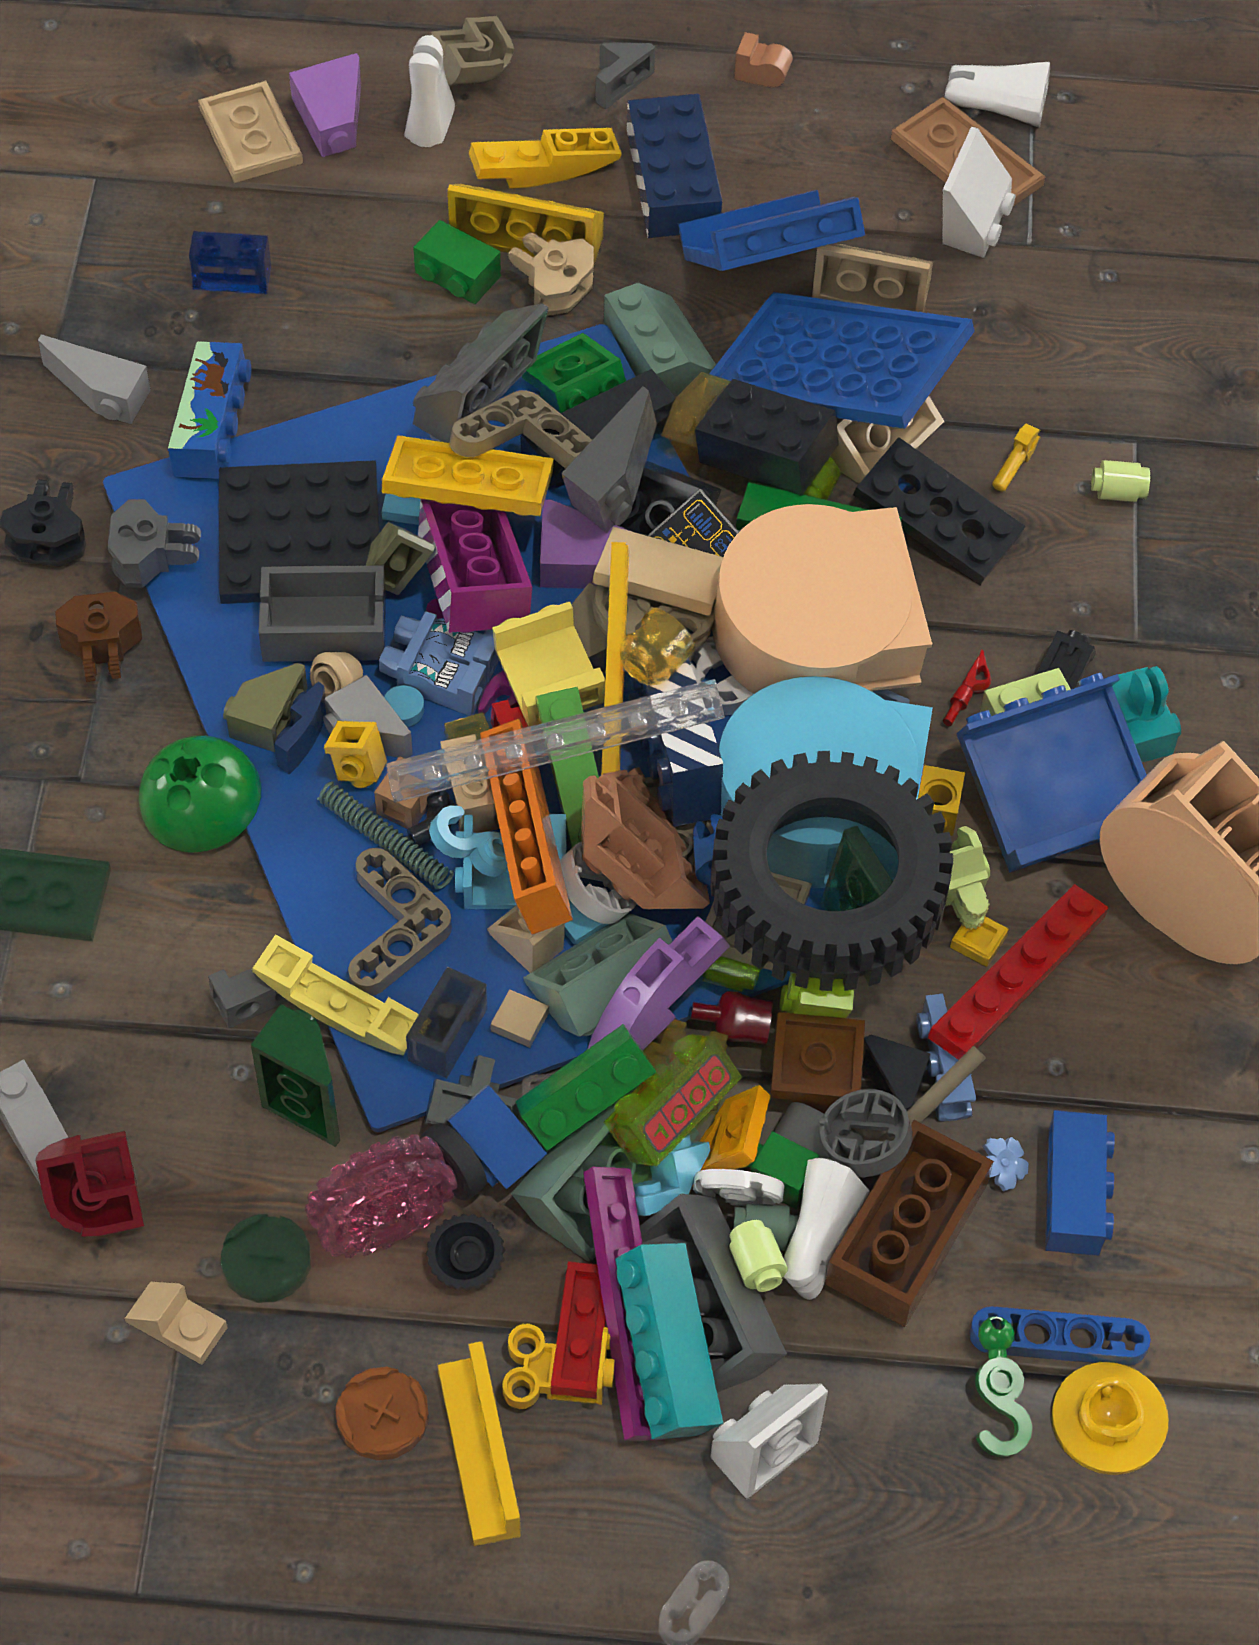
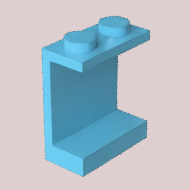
(495, 892)

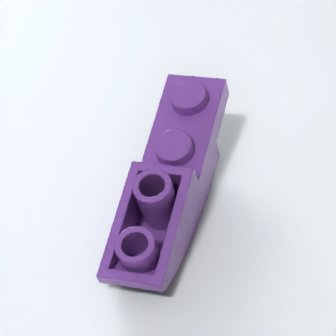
(658, 982)

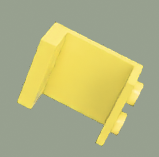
(546, 656)

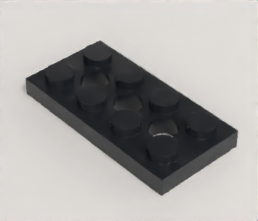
(939, 487)

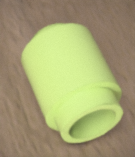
(1120, 481)
(757, 1256)

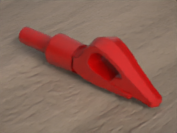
(969, 686)

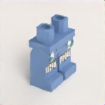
(439, 663)

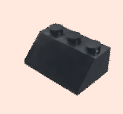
(660, 494)

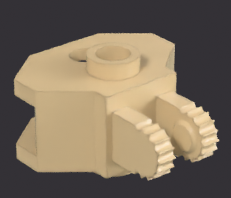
(556, 271)

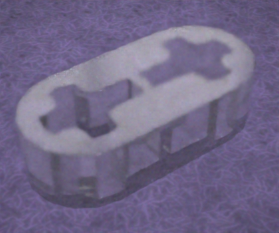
(685, 1598)

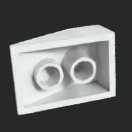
(975, 197)
(769, 1436)

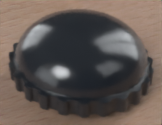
(465, 1252)

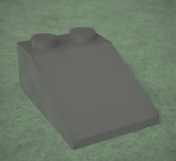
(609, 469)

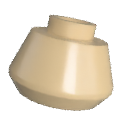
(335, 670)

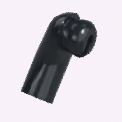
(420, 832)

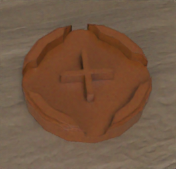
(382, 1413)

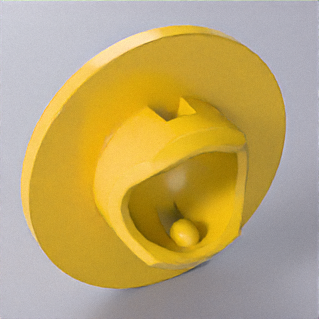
(1109, 1418)

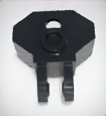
(45, 524)

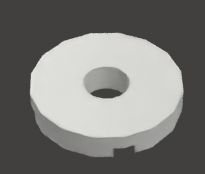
(739, 1186)

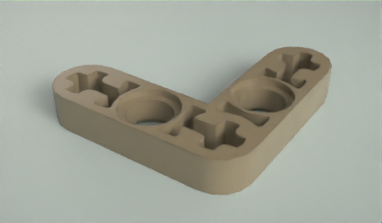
(530, 419)
(410, 922)

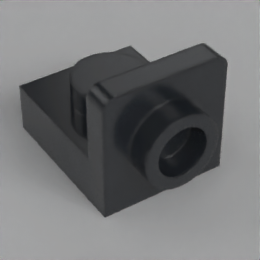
(1069, 653)

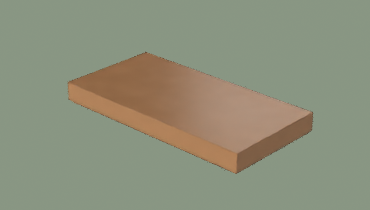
(938, 135)

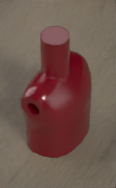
(738, 1017)

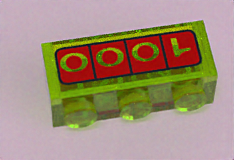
(672, 1099)

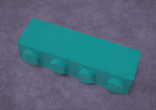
(668, 1341)

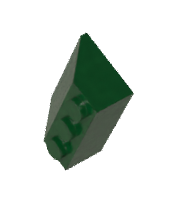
(296, 1073)

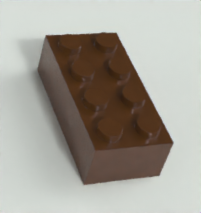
(909, 1224)

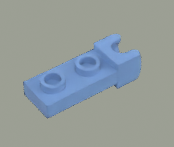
(957, 1104)

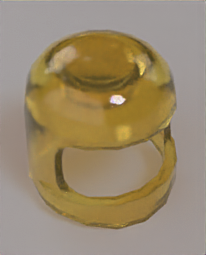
(656, 648)

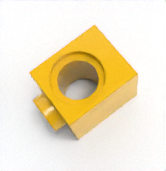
(946, 788)

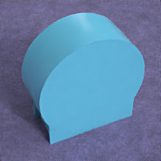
(811, 718)

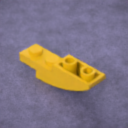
(553, 159)

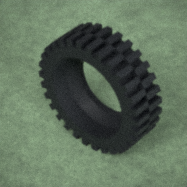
(816, 940)

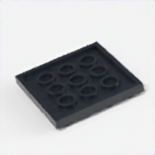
(293, 519)

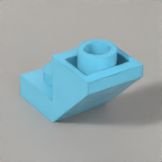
(671, 1177)

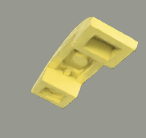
(333, 1000)

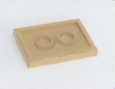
(250, 131)
(664, 571)

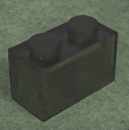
(446, 1022)

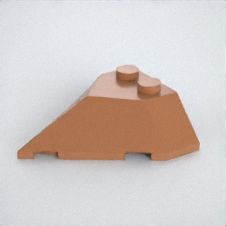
(636, 844)

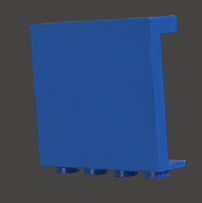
(769, 230)
(1052, 769)

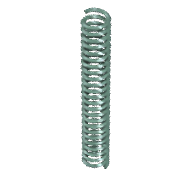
(412, 860)

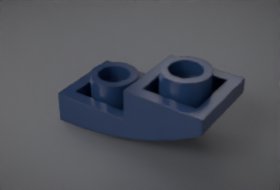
(307, 721)

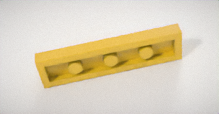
(479, 1448)

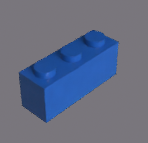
(1078, 1183)

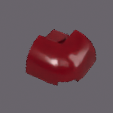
(90, 1184)

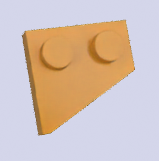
(736, 1130)

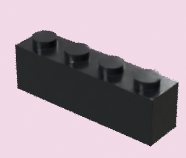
(600, 410)

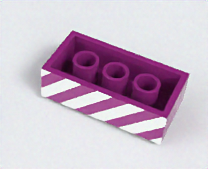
(474, 566)

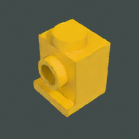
(358, 761)

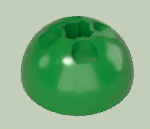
(199, 793)

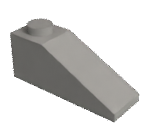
(101, 381)
(27, 1113)

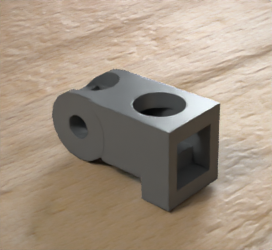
(242, 996)

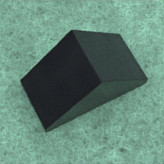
(895, 1068)

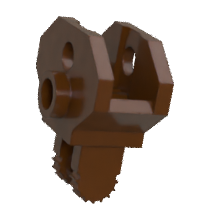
(98, 633)

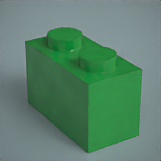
(457, 262)

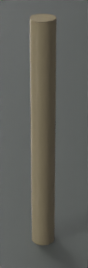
(942, 1088)

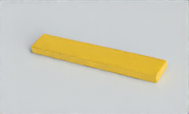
(616, 634)

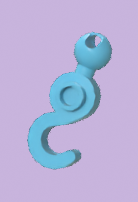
(484, 848)

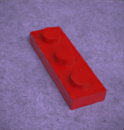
(579, 1333)

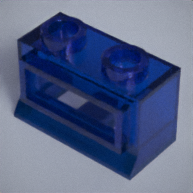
(232, 254)

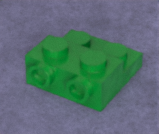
(574, 372)

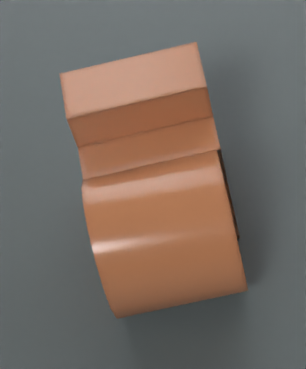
(761, 62)

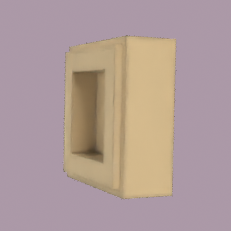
(519, 1018)

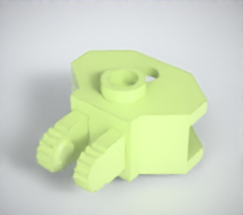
(968, 879)

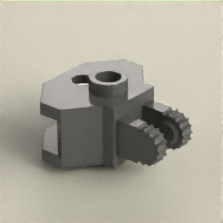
(148, 543)

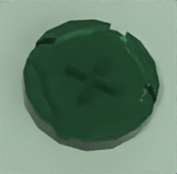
(265, 1258)

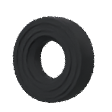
(461, 1159)

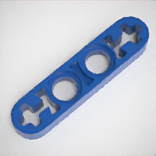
(1059, 1328)

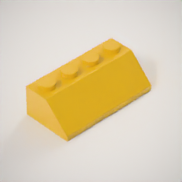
(506, 219)

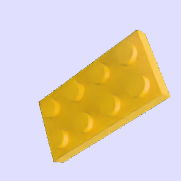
(486, 481)

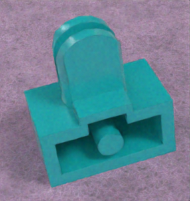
(1143, 703)

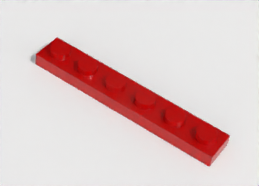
(1018, 972)

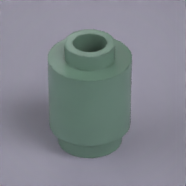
(773, 1217)

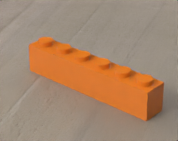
(529, 844)

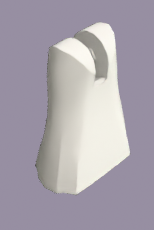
(1006, 90)
(431, 96)
(827, 1210)

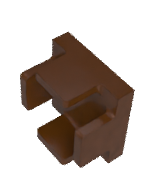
(816, 1058)

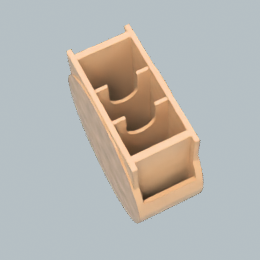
(820, 599)
(1190, 852)

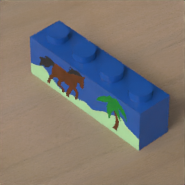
(209, 410)

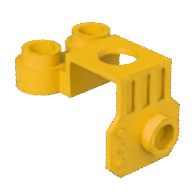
(538, 1368)

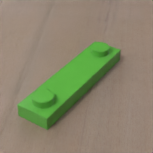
(571, 771)

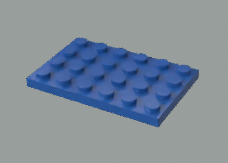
(846, 355)

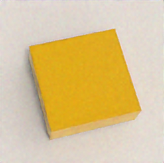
(980, 943)

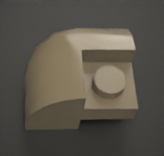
(476, 51)

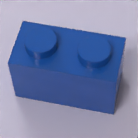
(496, 1137)

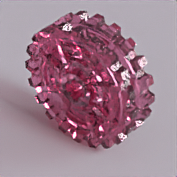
(380, 1196)

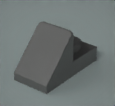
(622, 69)

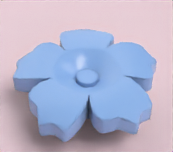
(1007, 1163)

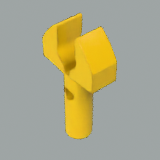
(1023, 448)

